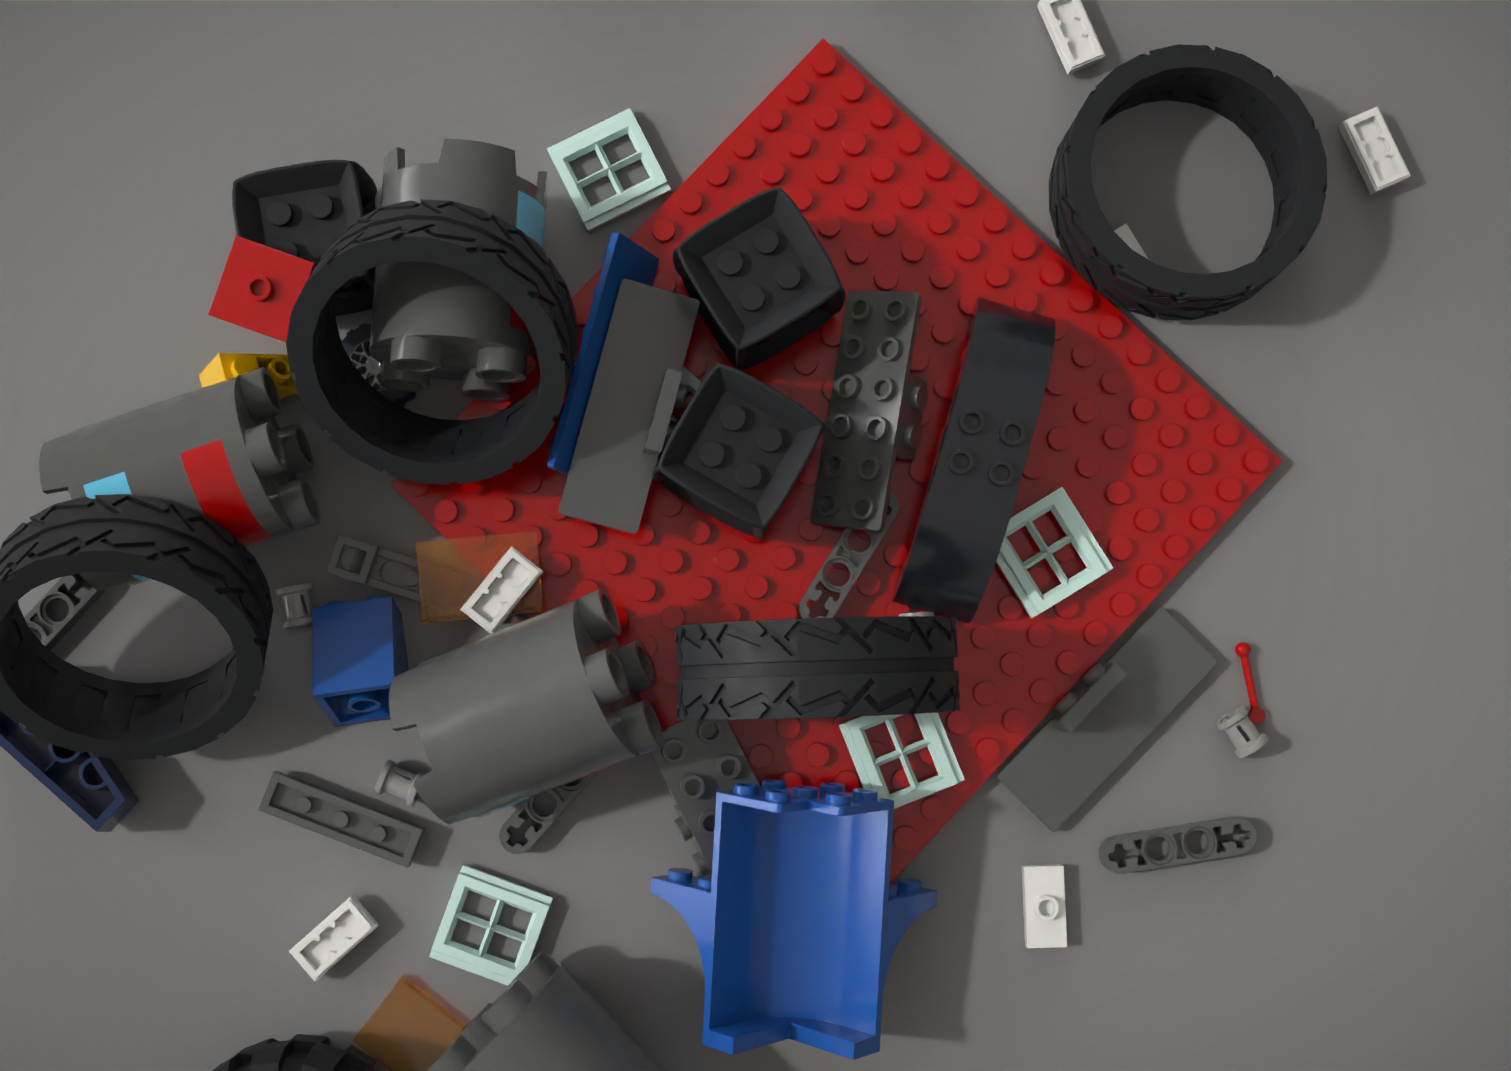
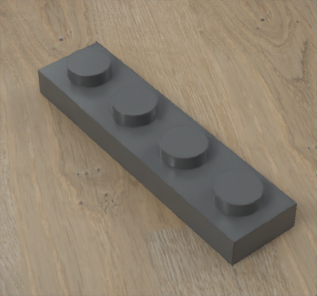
(341, 819)

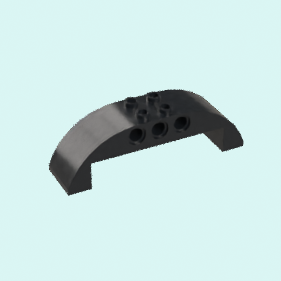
(978, 461)

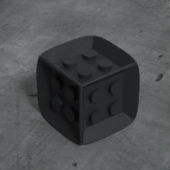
(304, 211)
(759, 278)
(738, 450)

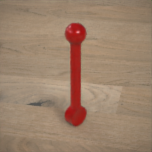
(1255, 713)

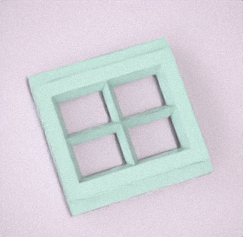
(594, 139)
(1076, 533)
(868, 766)
(505, 892)

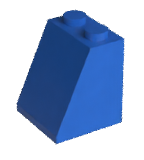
(356, 657)

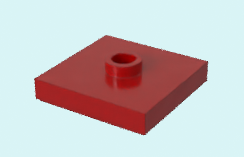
(260, 288)

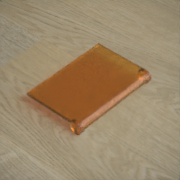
(456, 567)
(408, 1029)

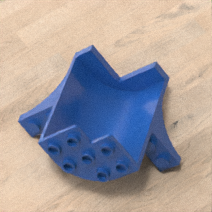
(796, 917)

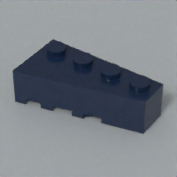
(82, 781)

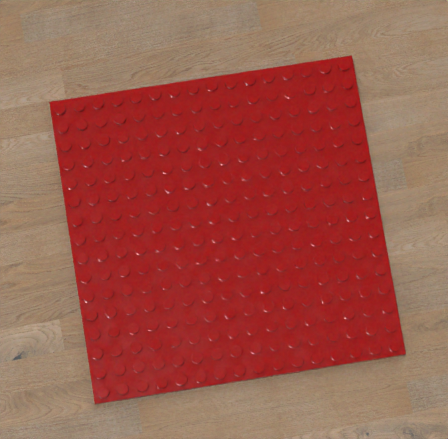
(1117, 428)

